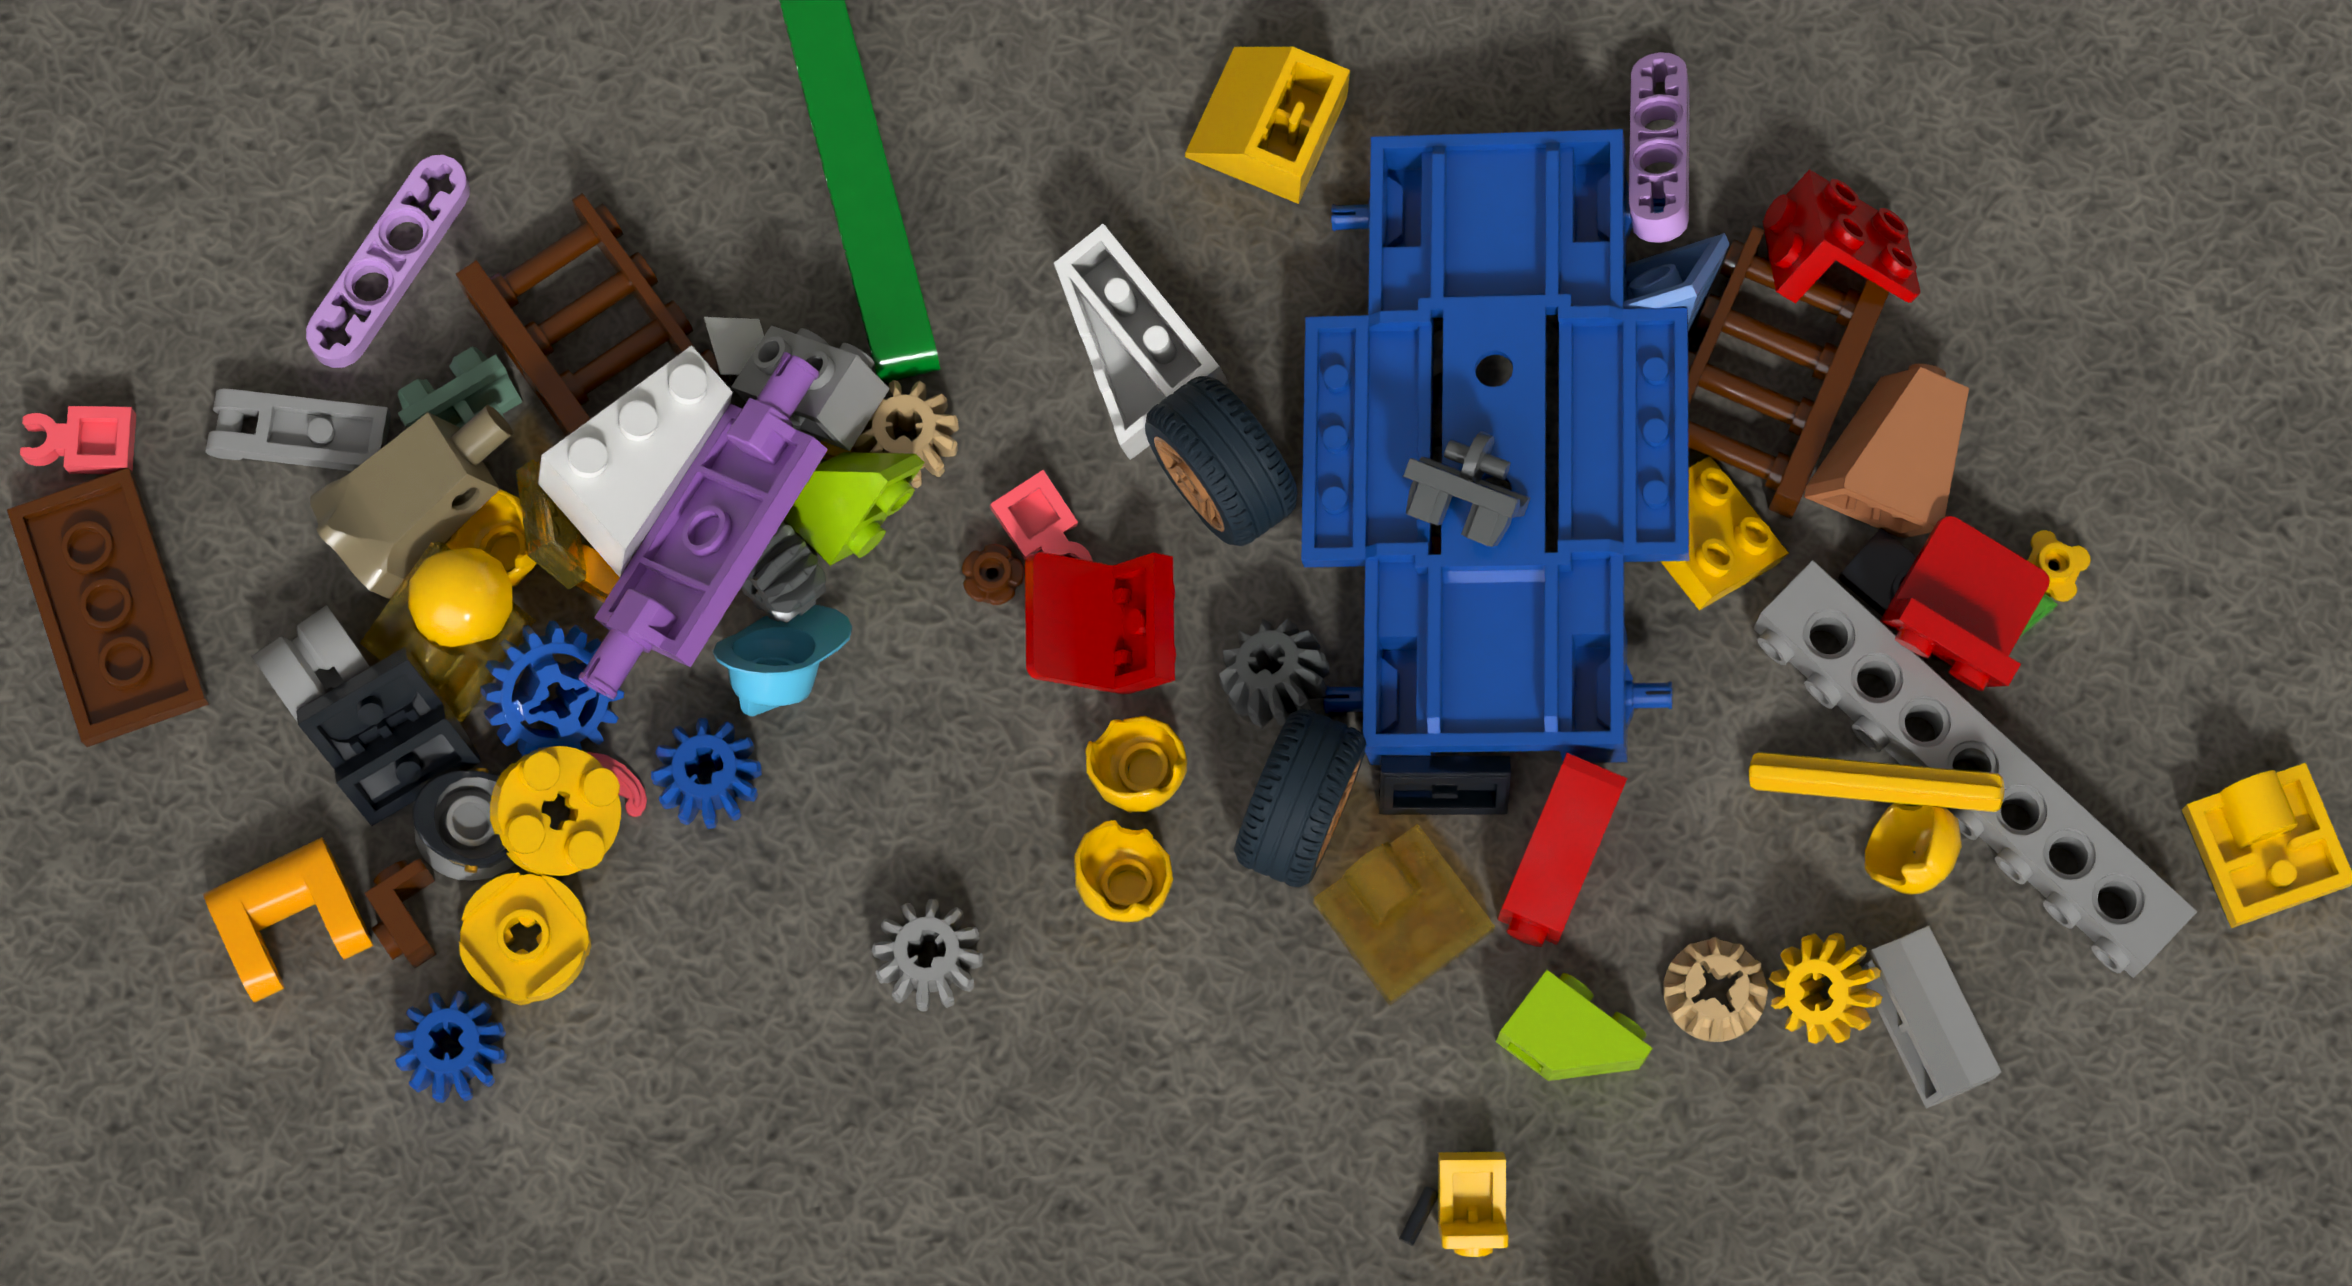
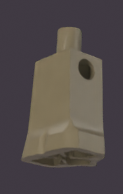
(409, 496)

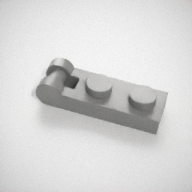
(297, 430)

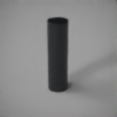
(1419, 1216)

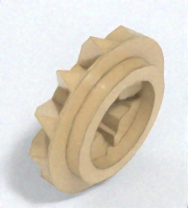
(1708, 1018)

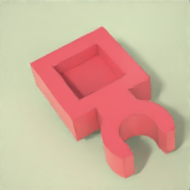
(91, 440)
(1038, 519)

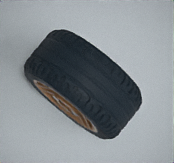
(1221, 460)
(1300, 797)

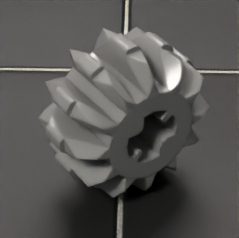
(911, 940)

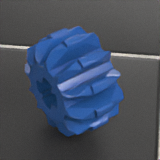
(688, 761)
(426, 1053)

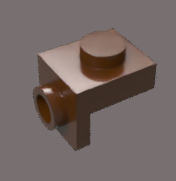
(398, 929)

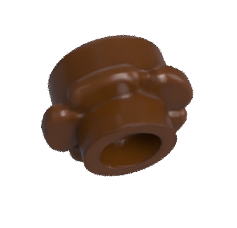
(987, 590)

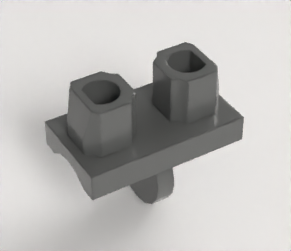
(1437, 483)

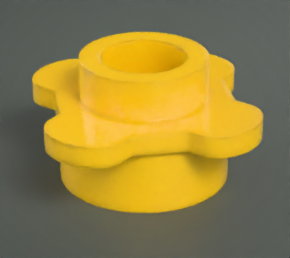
(2070, 561)

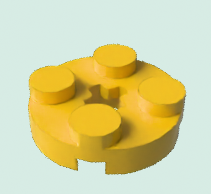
(526, 831)
(524, 974)

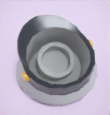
(456, 827)

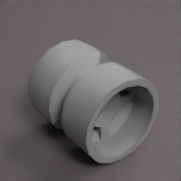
(311, 662)

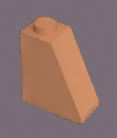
(1896, 454)

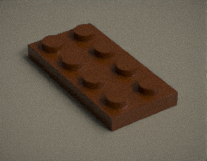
(107, 607)

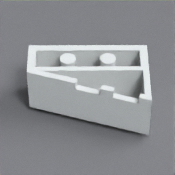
(1129, 333)
(633, 454)

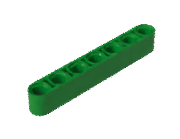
(861, 189)

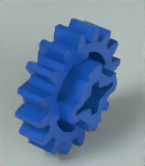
(528, 697)

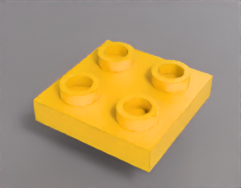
(1725, 539)
(2268, 844)

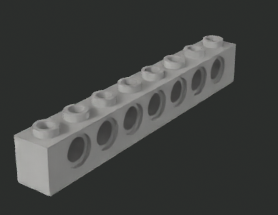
(1962, 733)

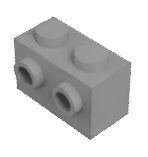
(840, 398)

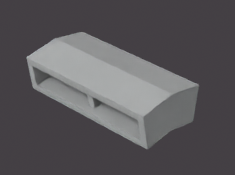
(1929, 1018)

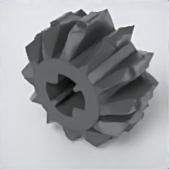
(785, 577)
(1274, 673)

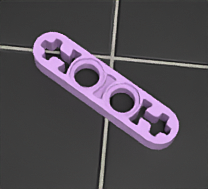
(1657, 146)
(380, 257)

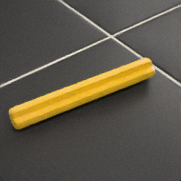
(1877, 781)

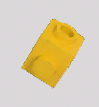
(1472, 1202)

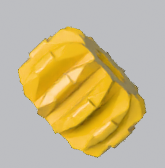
(1804, 982)

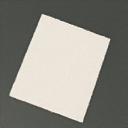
(733, 341)

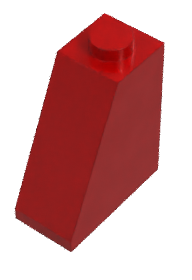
(1561, 851)

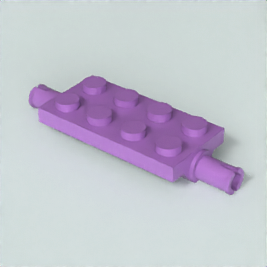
(709, 532)

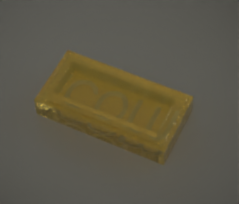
(548, 532)

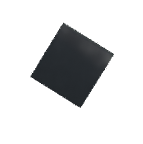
(387, 735)

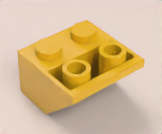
(1270, 118)

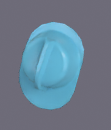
(779, 661)

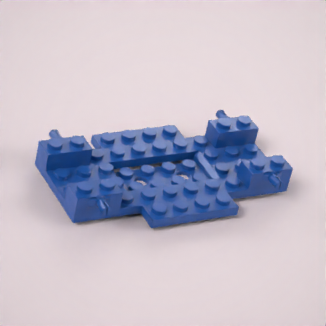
(1503, 637)

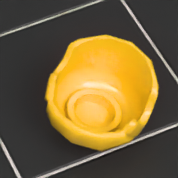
(498, 532)
(460, 597)
(1154, 757)
(1905, 829)
(1126, 895)

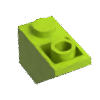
(850, 500)
(1569, 1036)

